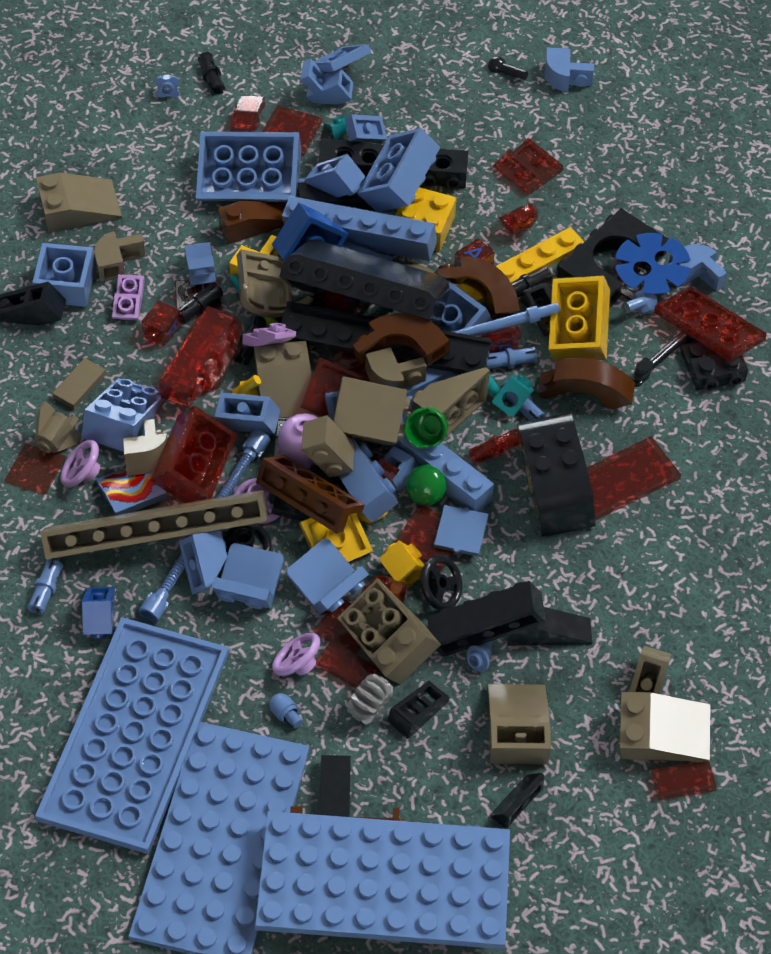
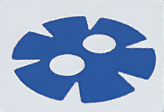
(655, 281)

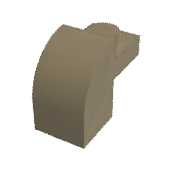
(112, 252)
(384, 369)
(144, 452)

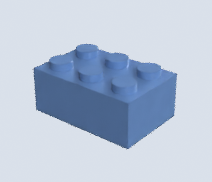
(399, 170)

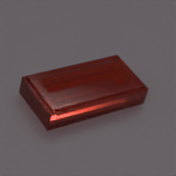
(345, 665)
(683, 780)

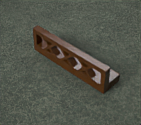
(307, 492)

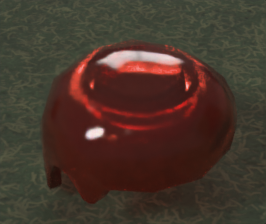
(520, 219)

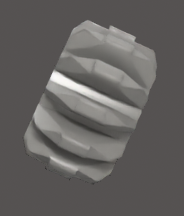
(370, 699)

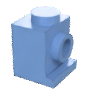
(403, 462)

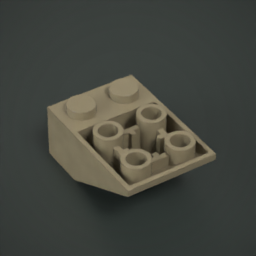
(388, 632)
(518, 724)

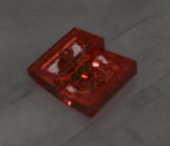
(528, 166)

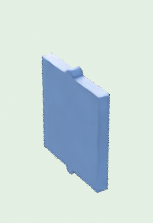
(461, 530)

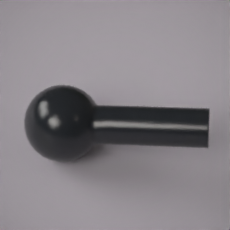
(498, 64)

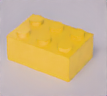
(583, 318)

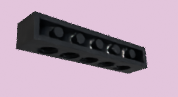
(446, 171)

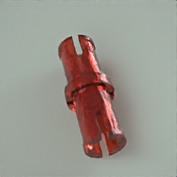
(494, 447)

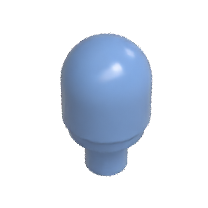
(283, 706)

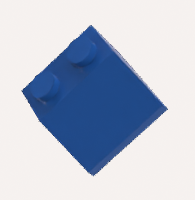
(307, 225)

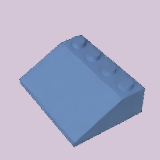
(248, 166)

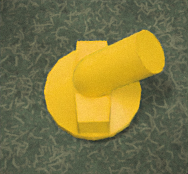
(248, 387)

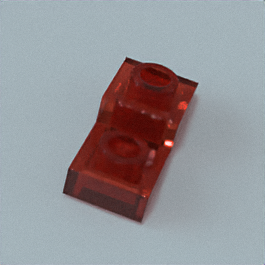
(247, 114)

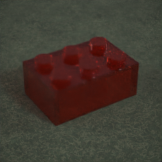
(193, 456)

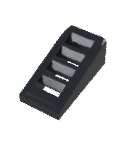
(535, 292)
(406, 721)

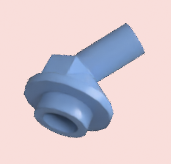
(642, 303)
(479, 657)

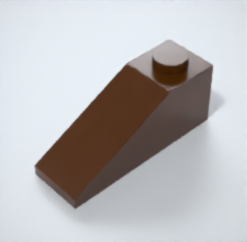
(249, 219)

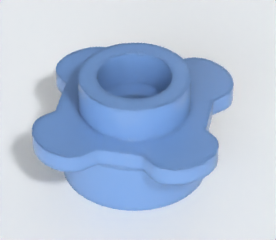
(167, 80)

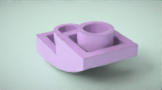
(128, 297)
(265, 336)

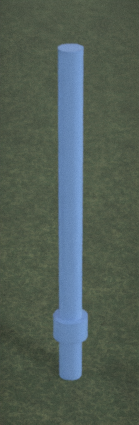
(532, 314)

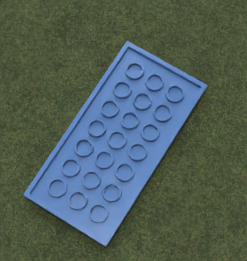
(133, 735)
(212, 842)
(384, 880)

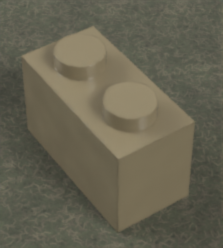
(328, 446)

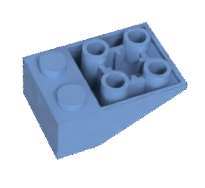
(120, 413)

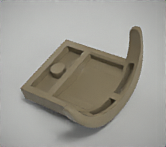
(261, 287)

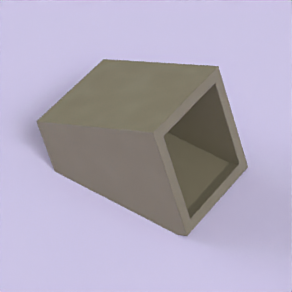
(371, 411)

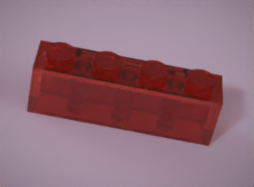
(198, 357)

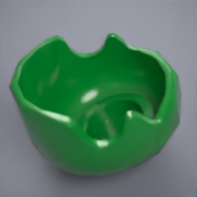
(426, 427)
(426, 485)

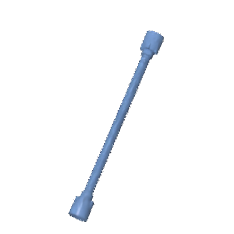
(156, 602)

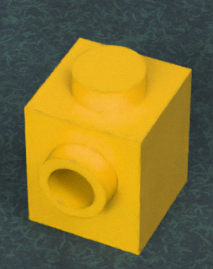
(402, 562)

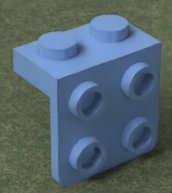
(249, 576)
(325, 576)

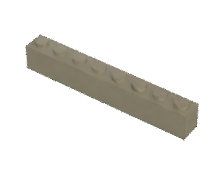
(154, 524)

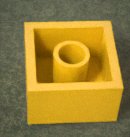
(432, 208)

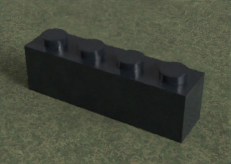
(487, 618)

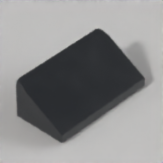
(518, 799)

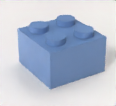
(68, 270)

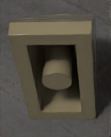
(650, 671)

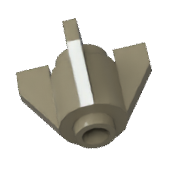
(56, 430)

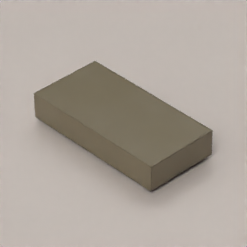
(79, 383)

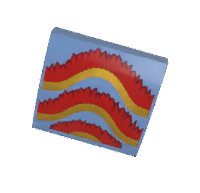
(129, 493)

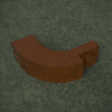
(487, 280)
(403, 330)
(588, 376)

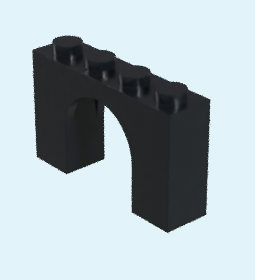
(608, 237)

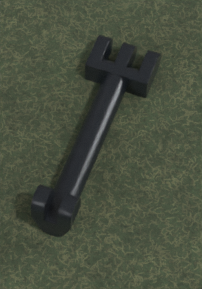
(646, 365)

